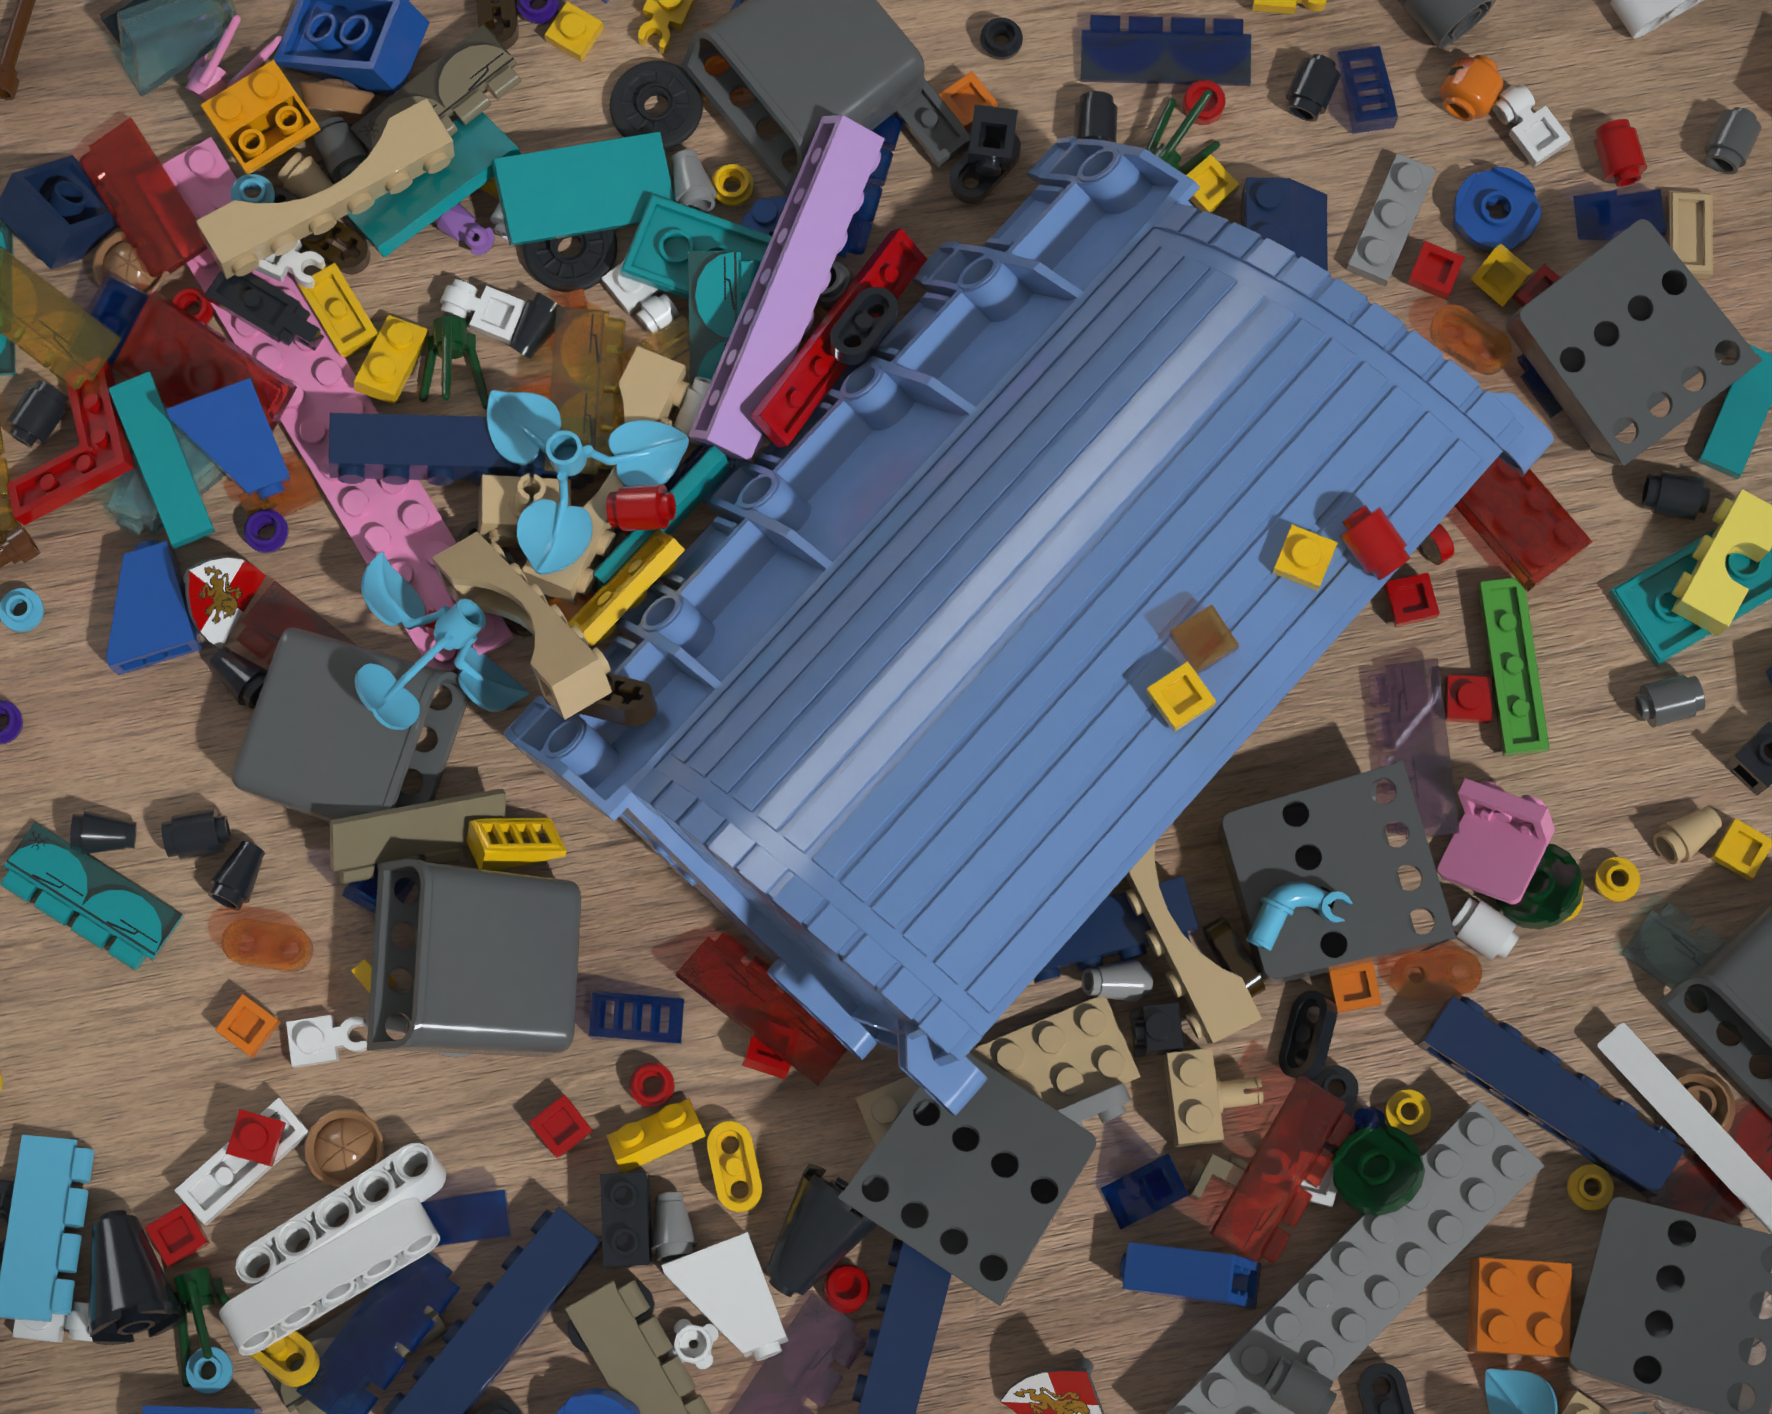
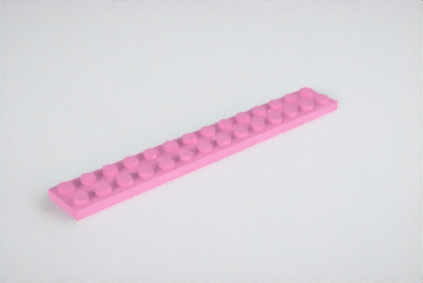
(374, 513)

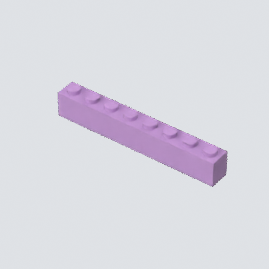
(788, 283)

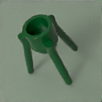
(1167, 152)
(449, 343)
(195, 1294)

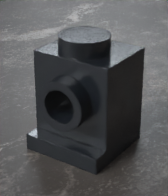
(996, 127)
(1751, 763)
(1157, 1030)

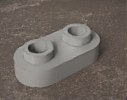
(1105, 1104)

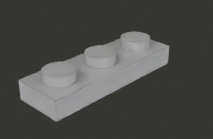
(1391, 219)

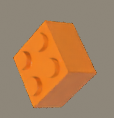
(1519, 1307)

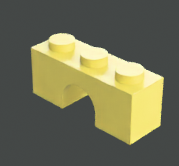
(1709, 593)

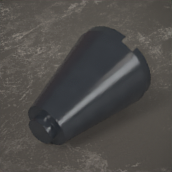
(815, 1233)
(127, 1283)

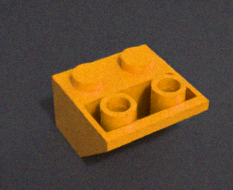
(259, 117)

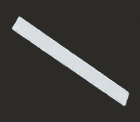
(1690, 1121)

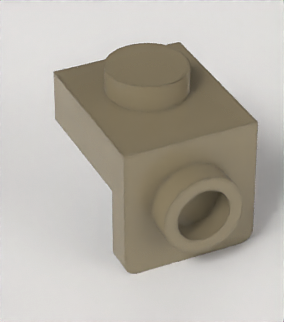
(1222, 1171)

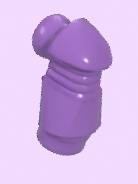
(461, 226)

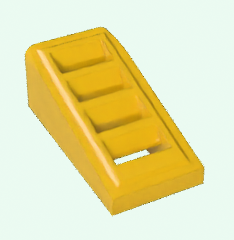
(486, 833)

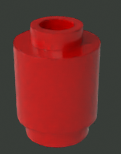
(1620, 152)
(640, 507)
(1374, 542)

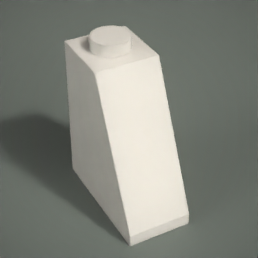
(732, 1294)

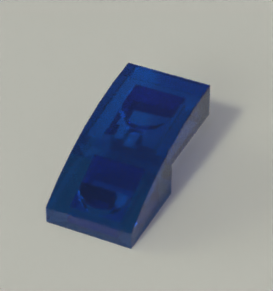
(1608, 214)
(470, 1217)

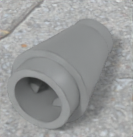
(691, 182)
(1119, 980)
(672, 1228)

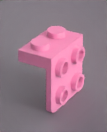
(1497, 841)

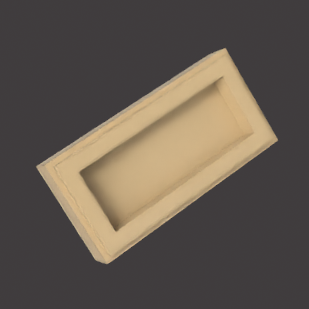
(1691, 230)

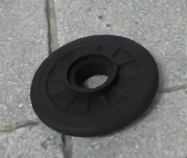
(651, 80)
(575, 272)

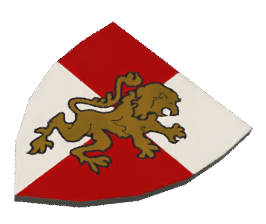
(219, 594)
(1055, 1391)

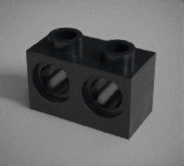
(626, 1220)

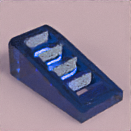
(1368, 120)
(620, 1000)

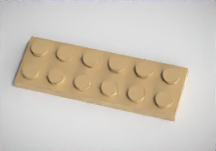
(1053, 1059)

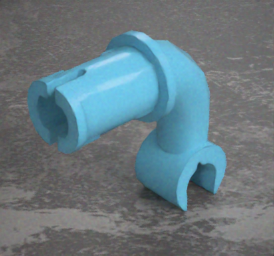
(1282, 902)

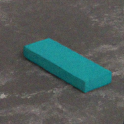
(1739, 419)

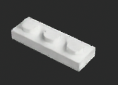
(228, 1177)

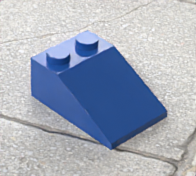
(354, 42)

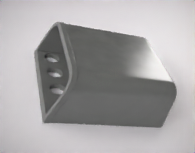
(805, 65)
(1626, 337)
(321, 747)
(1338, 844)
(485, 964)
(1739, 992)
(975, 1184)
(1677, 1309)

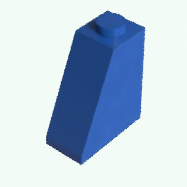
(235, 437)
(150, 611)
(1191, 1275)

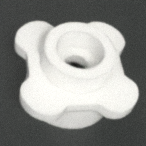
(703, 1335)

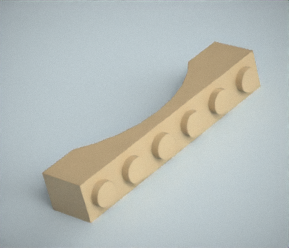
(248, 232)
(651, 392)
(562, 661)
(1215, 996)

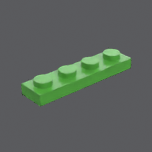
(1513, 667)

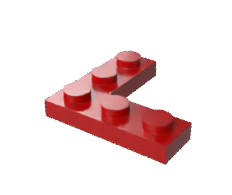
(97, 460)

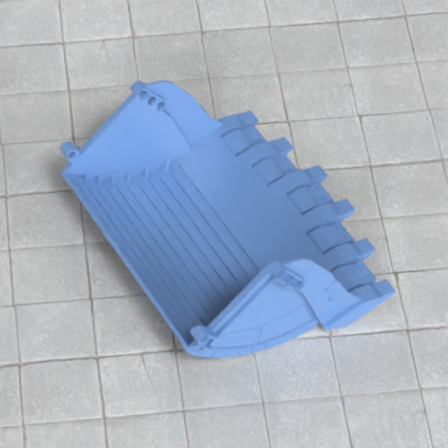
(934, 618)

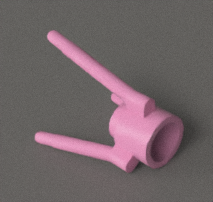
(209, 79)

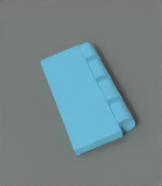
(37, 1221)

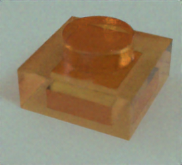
(1204, 639)

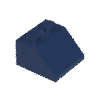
(56, 211)
(1288, 215)

